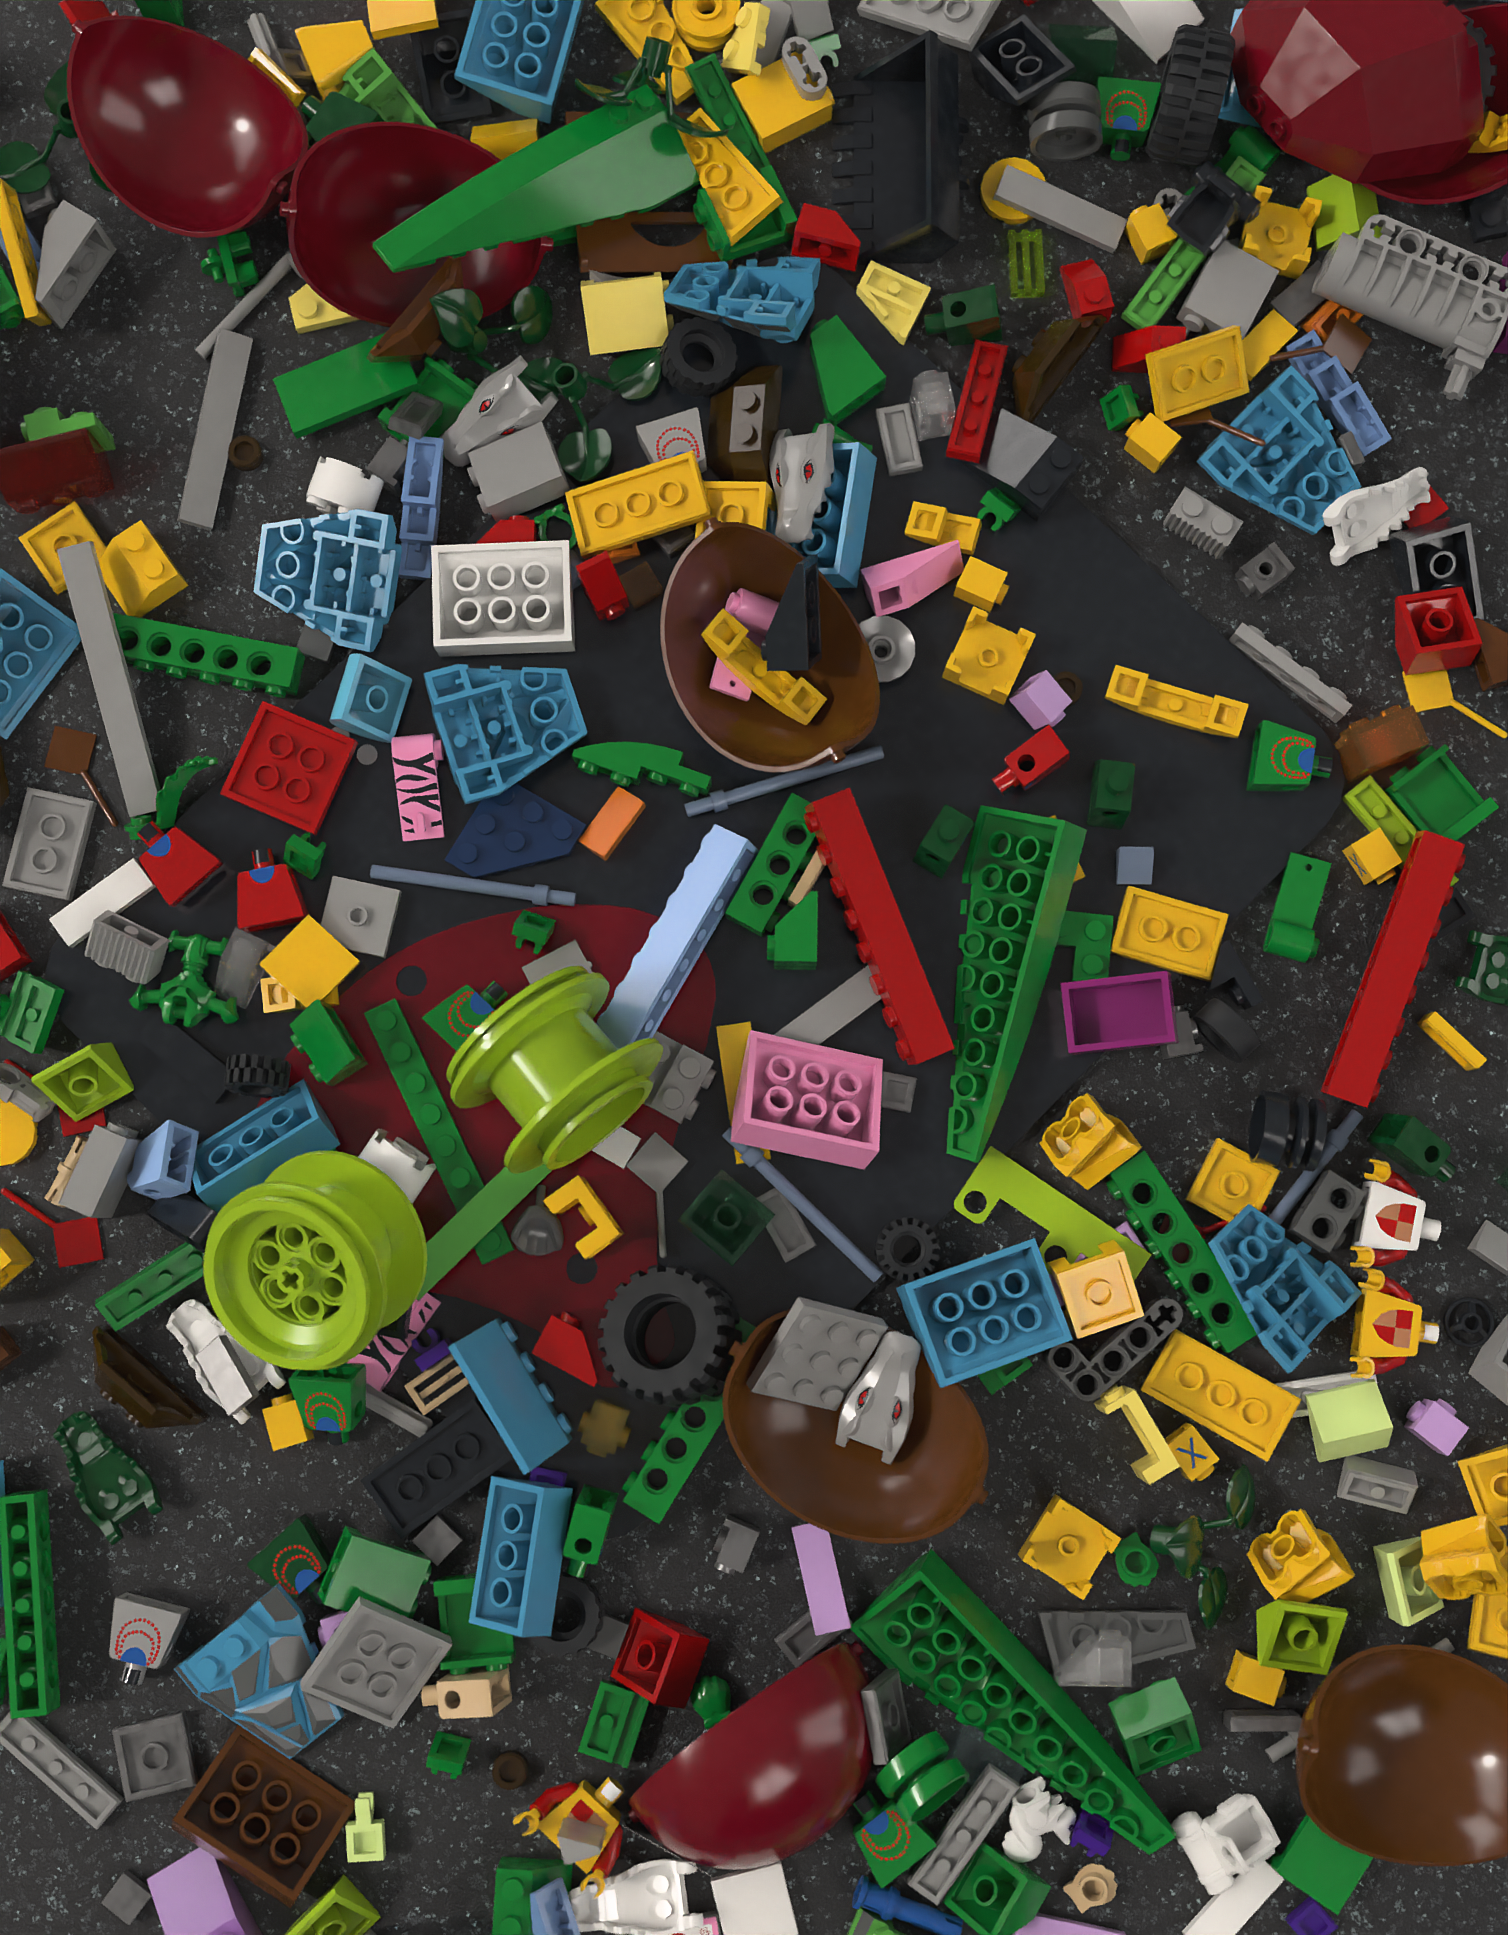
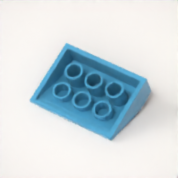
(519, 52)
(843, 517)
(32, 648)
(985, 1313)
(512, 1393)

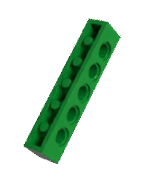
(280, 680)
(1140, 1169)
(653, 1500)
(29, 1604)

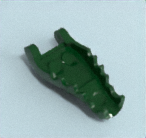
(1489, 969)
(105, 1477)

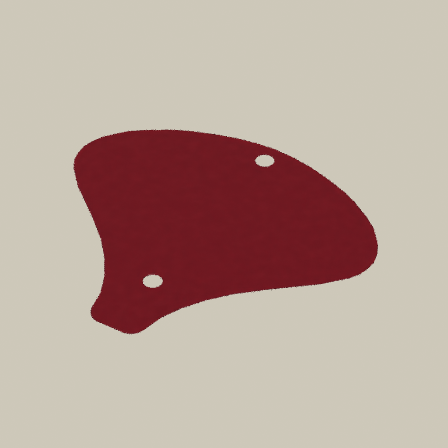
(368, 1100)

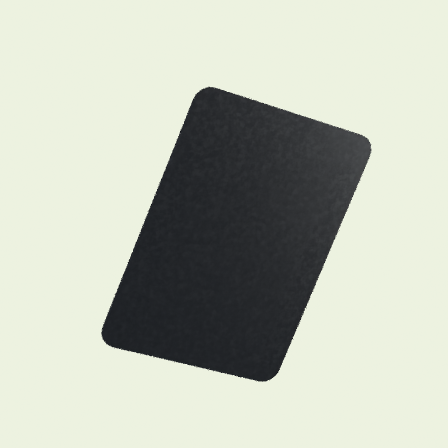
(940, 745)

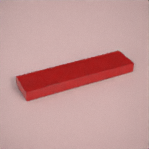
(977, 401)

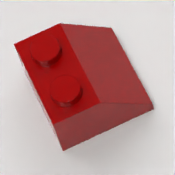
(1435, 631)
(659, 1659)

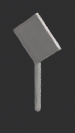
(810, 17)
(657, 1166)

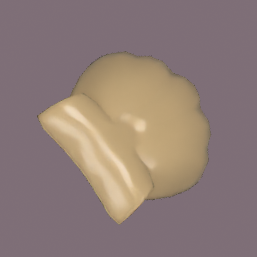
(1091, 1887)

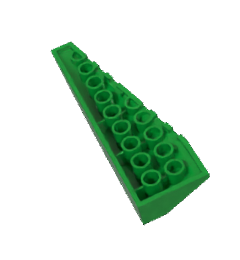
(575, 175)
(1015, 911)
(976, 1668)

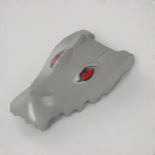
(495, 411)
(799, 474)
(881, 1400)

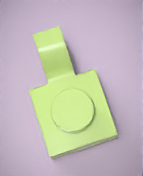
(366, 1835)

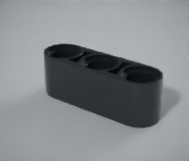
(184, 1219)

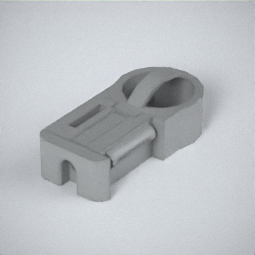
(24, 1093)

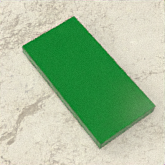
(341, 387)

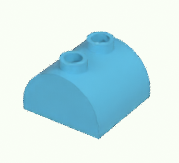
(370, 699)

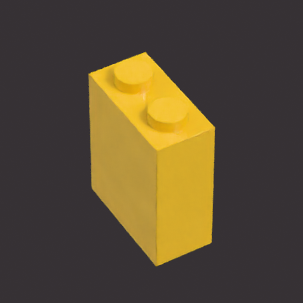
(776, 107)

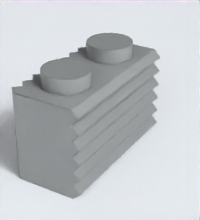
(1202, 522)
(126, 947)

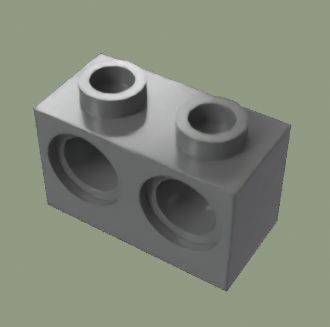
(1319, 1205)

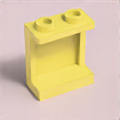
(626, 313)
(1159, 1458)

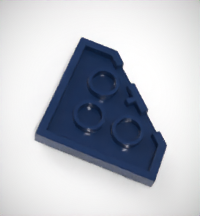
(513, 834)

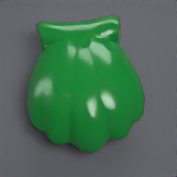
(1135, 1561)
(711, 1699)

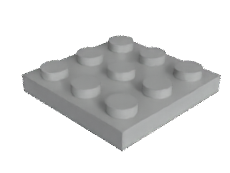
(816, 1354)
(376, 1662)

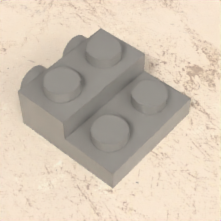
(678, 1080)

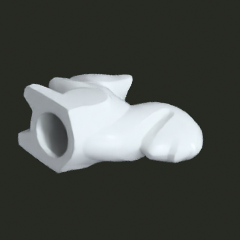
(1033, 1815)

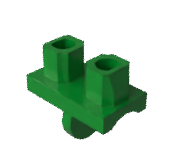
(237, 274)

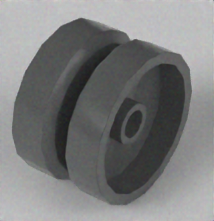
(1065, 121)

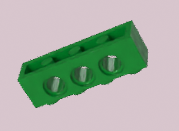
(743, 908)

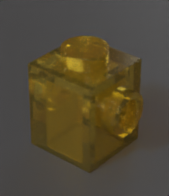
(604, 1428)

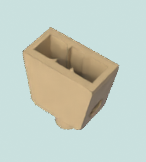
(469, 1694)

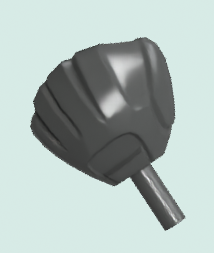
(538, 1229)

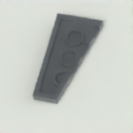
(1150, 1631)

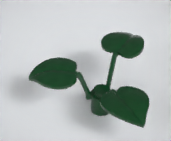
(652, 63)
(21, 162)
(462, 310)
(589, 452)
(1186, 1540)

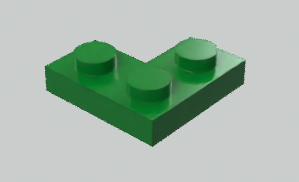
(1091, 940)

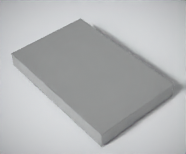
(49, 844)

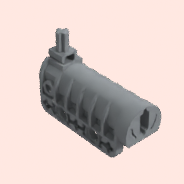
(1419, 293)

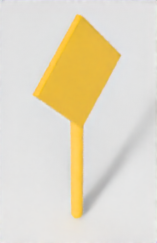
(1433, 691)

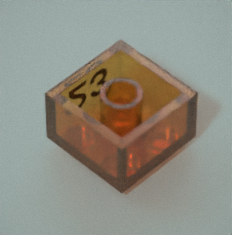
(1381, 742)

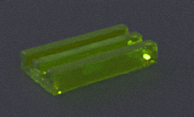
(1024, 237)

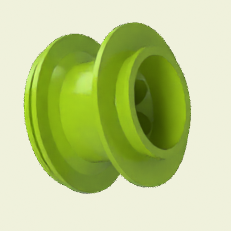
(554, 1070)
(314, 1260)

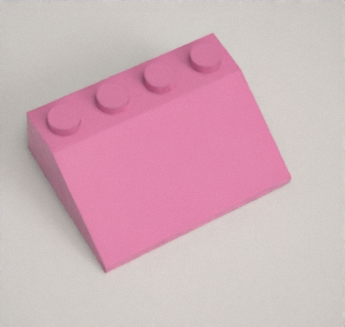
(808, 1101)

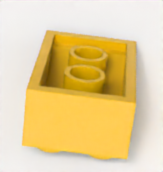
(1488, 1482)

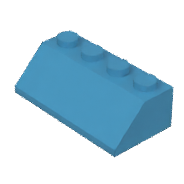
(259, 1144)
(520, 1556)

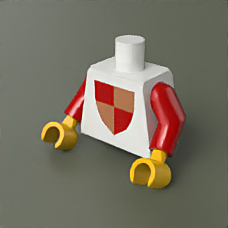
(1390, 1219)

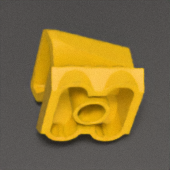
(332, 51)
(1088, 1142)
(1464, 1558)
(1298, 1559)

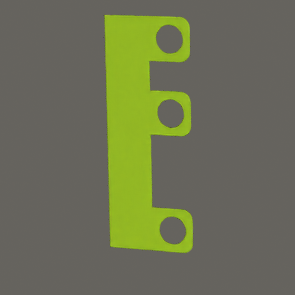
(1066, 1221)

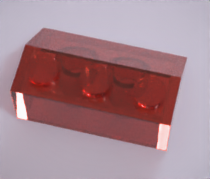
(54, 471)

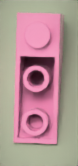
(910, 578)

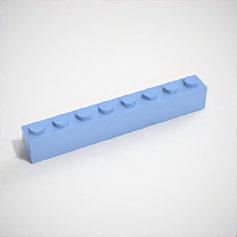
(678, 937)

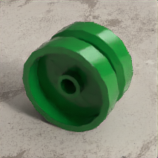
(922, 1778)

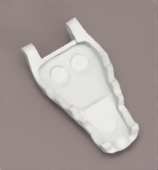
(1369, 513)
(197, 1328)
(639, 1901)

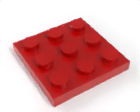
(289, 768)

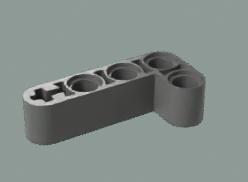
(1121, 1344)

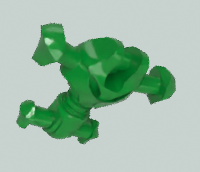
(188, 994)

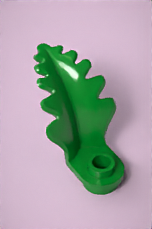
(168, 797)

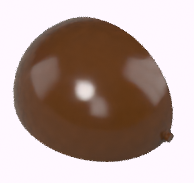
(754, 731)
(849, 1488)
(1408, 1757)

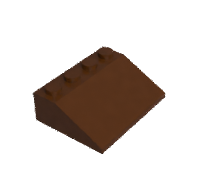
(263, 1816)

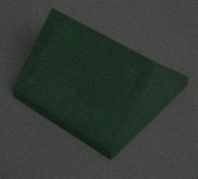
(1088, 48)
(726, 1217)

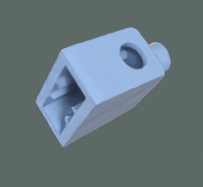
(164, 1162)

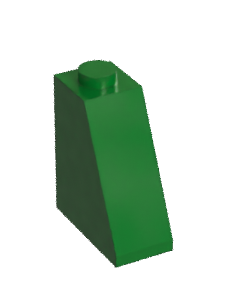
(843, 369)

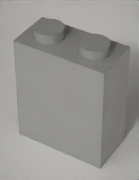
(1227, 291)
(517, 473)
(102, 1171)

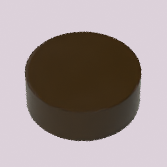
(245, 453)
(1070, 684)
(510, 1770)

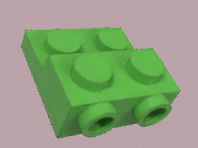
(51, 422)

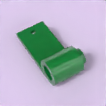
(1250, 146)
(1296, 908)

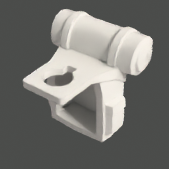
(1226, 1841)

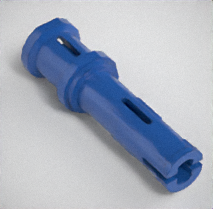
(891, 1904)

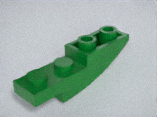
(629, 760)

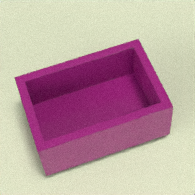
(1119, 1013)

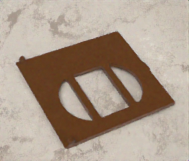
(618, 248)

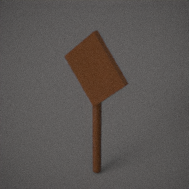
(1344, 341)
(1205, 416)
(72, 753)

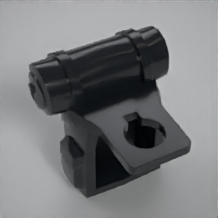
(1211, 209)

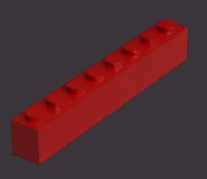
(878, 927)
(1393, 968)

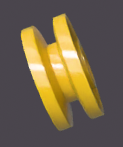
(705, 31)

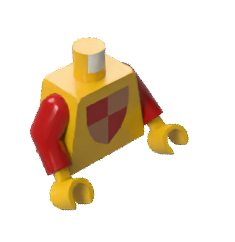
(1386, 1326)
(583, 1804)

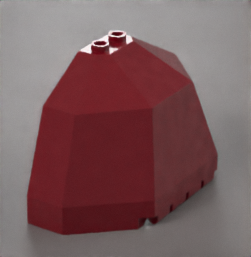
(1361, 83)

